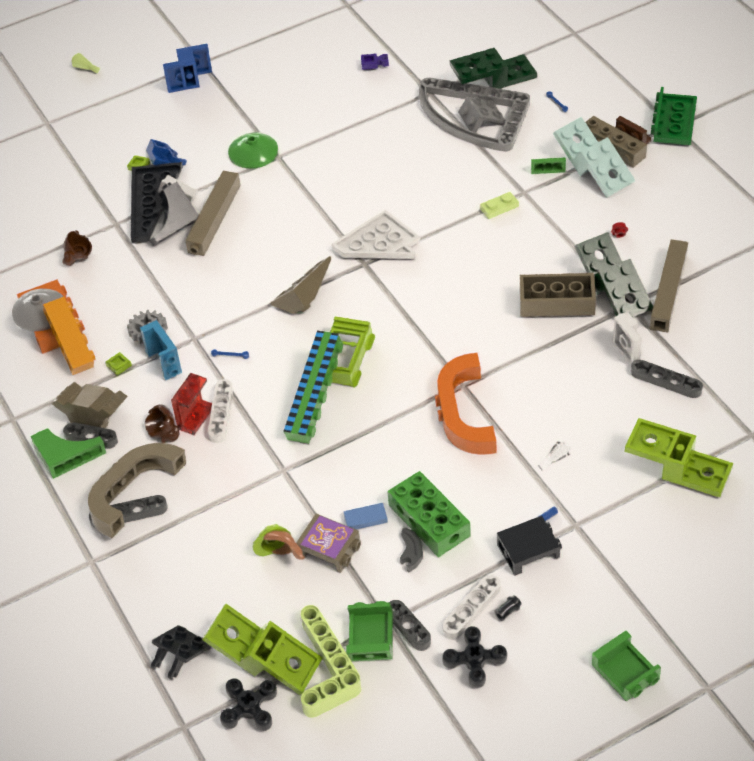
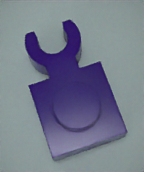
(371, 61)

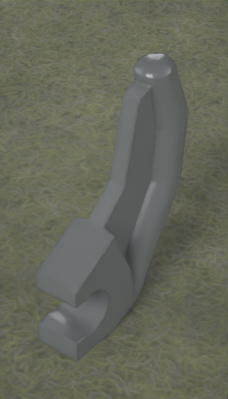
(413, 551)

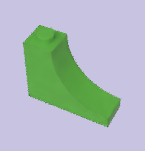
(65, 455)

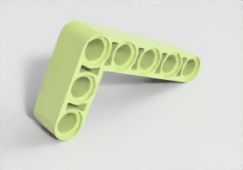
(340, 676)

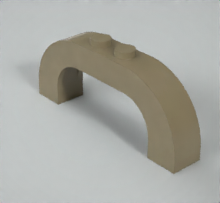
(136, 461)

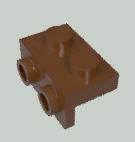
(633, 129)

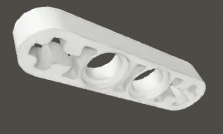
(217, 410)
(469, 605)

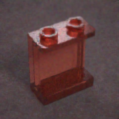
(188, 405)

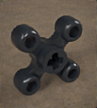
(474, 657)
(248, 704)

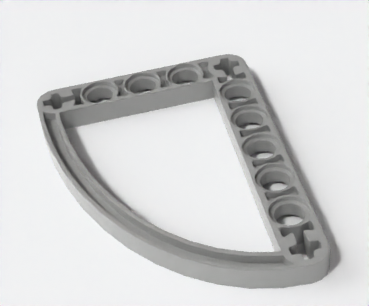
(522, 102)

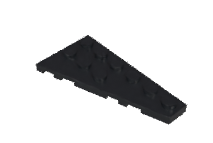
(145, 199)

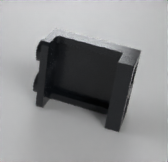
(528, 543)

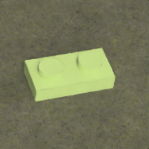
(499, 205)

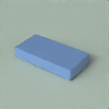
(366, 516)

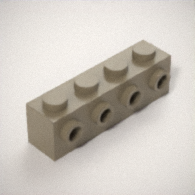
(629, 148)

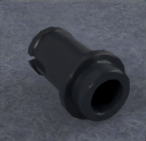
(513, 603)

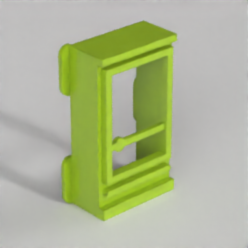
(351, 375)

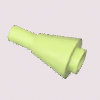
(81, 62)

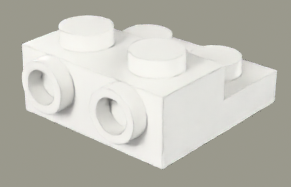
(626, 337)

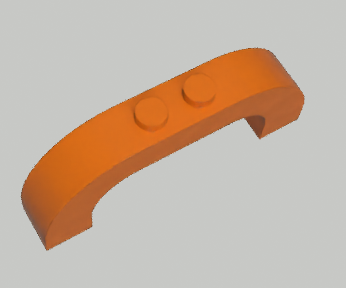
(465, 437)

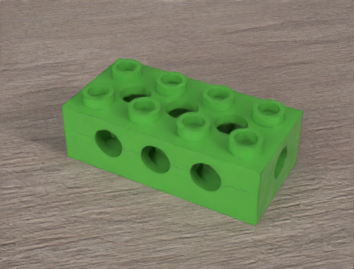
(429, 513)

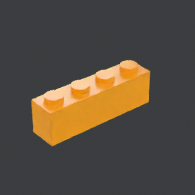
(68, 335)

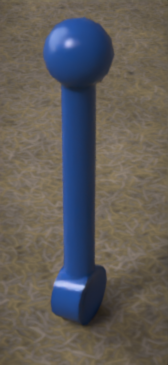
(549, 94)
(245, 354)

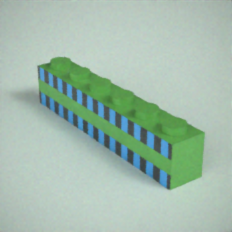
(313, 387)

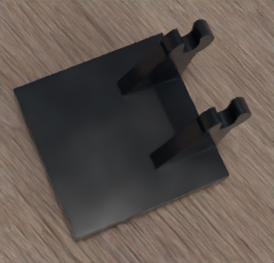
(180, 643)

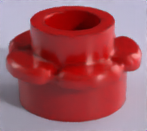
(619, 229)

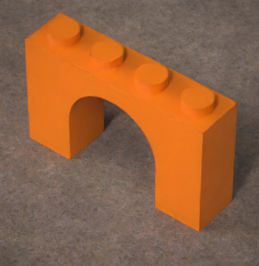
(46, 338)

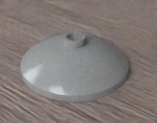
(28, 309)

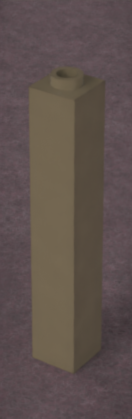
(213, 213)
(669, 286)

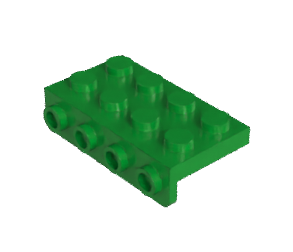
(673, 118)

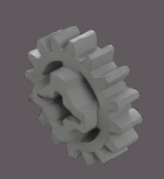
(144, 319)

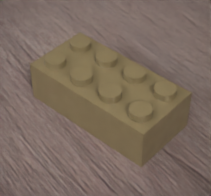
(557, 294)

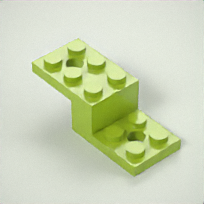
(679, 459)
(262, 648)

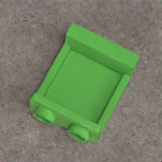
(370, 631)
(625, 667)

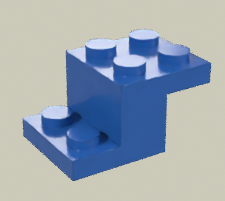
(184, 73)

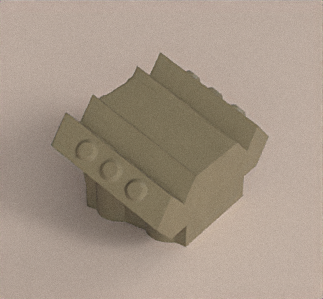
(88, 404)

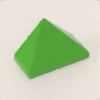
(548, 165)

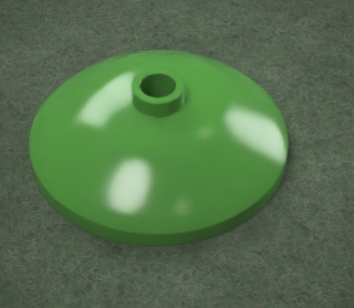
(253, 150)

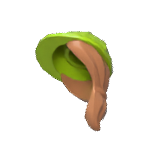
(276, 540)

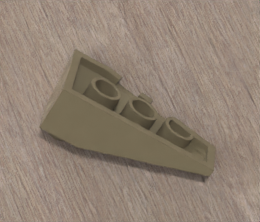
(302, 290)

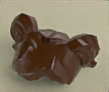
(75, 248)
(161, 424)

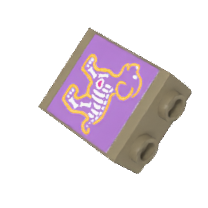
(330, 541)

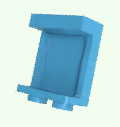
(157, 341)

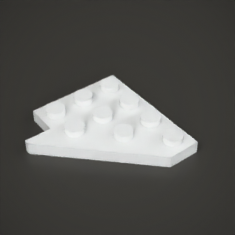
(378, 238)

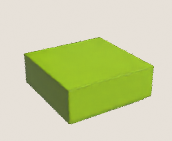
(138, 161)
(118, 363)

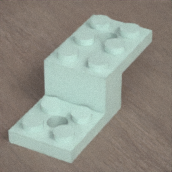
(594, 157)

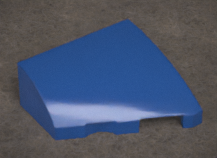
(162, 153)

